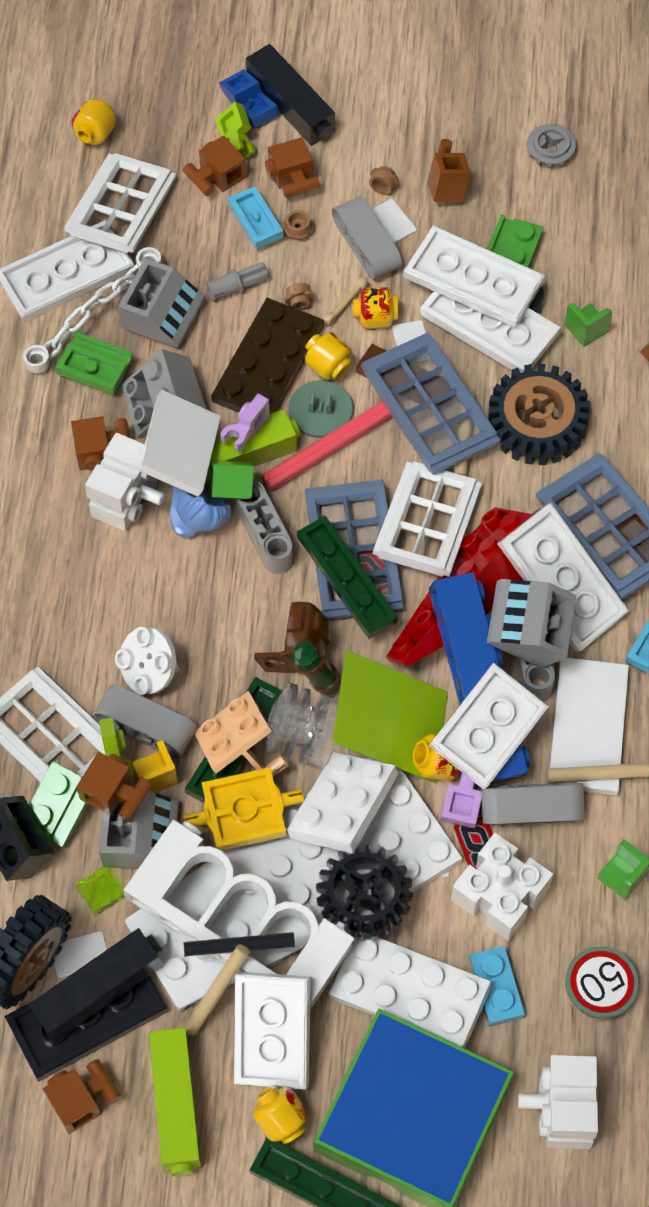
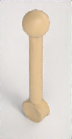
(360, 284)

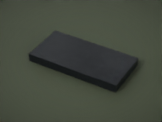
(112, 1022)

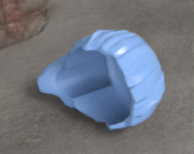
(197, 514)

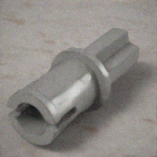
(236, 281)

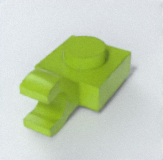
(233, 125)
(113, 740)

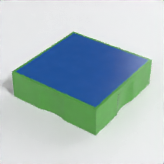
(413, 1111)

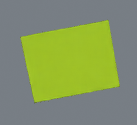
(385, 712)

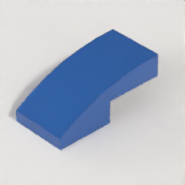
(247, 91)

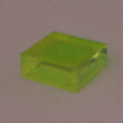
(100, 890)

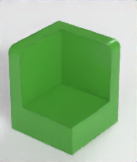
(587, 323)
(231, 479)
(625, 870)

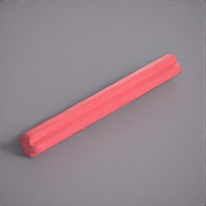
(326, 446)

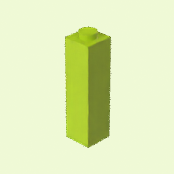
(272, 441)
(174, 1101)

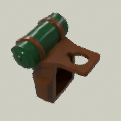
(305, 649)

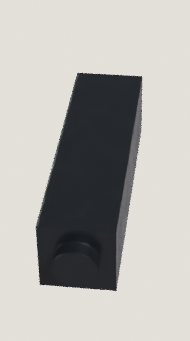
(291, 94)
(97, 984)

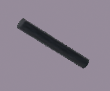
(228, 945)

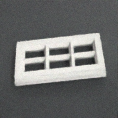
(103, 181)
(456, 528)
(60, 702)

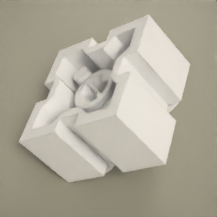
(118, 486)
(501, 886)
(566, 1102)

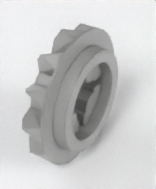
(555, 136)

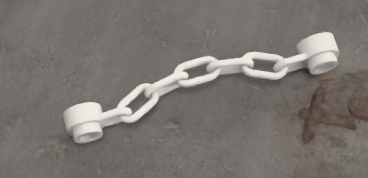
(39, 352)

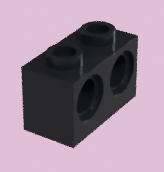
(22, 840)

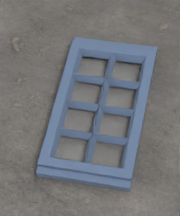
(430, 403)
(592, 504)
(357, 516)

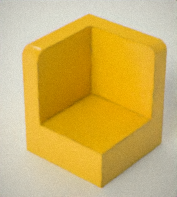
(157, 769)

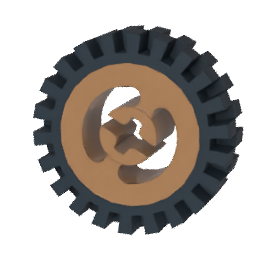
(533, 393)
(30, 946)

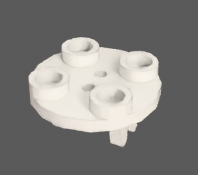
(136, 650)

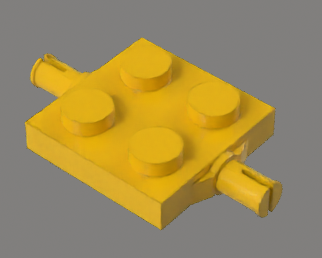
(244, 809)

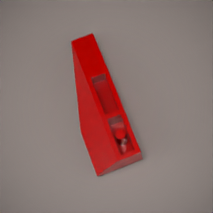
(476, 554)

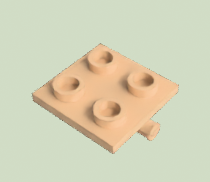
(233, 734)

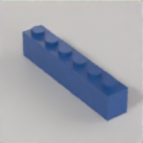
(464, 637)

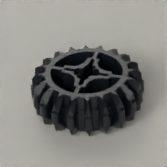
(381, 869)

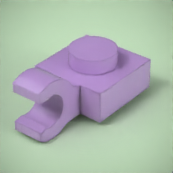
(251, 418)
(462, 803)

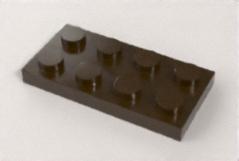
(267, 357)

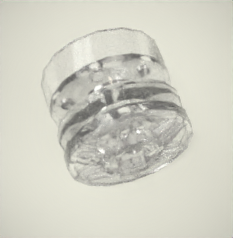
(301, 725)

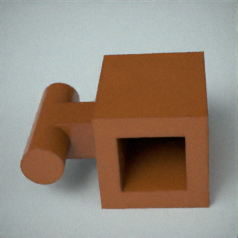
(218, 163)
(291, 167)
(448, 174)
(92, 439)
(108, 783)
(75, 1100)

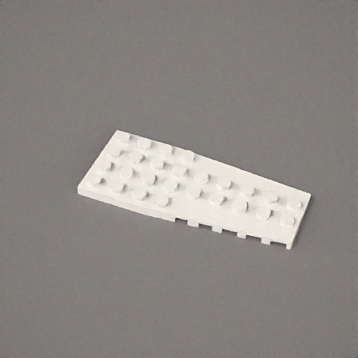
(292, 869)

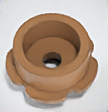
(383, 180)
(297, 218)
(299, 296)

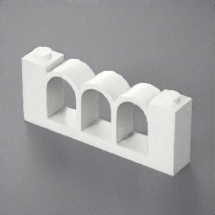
(181, 849)

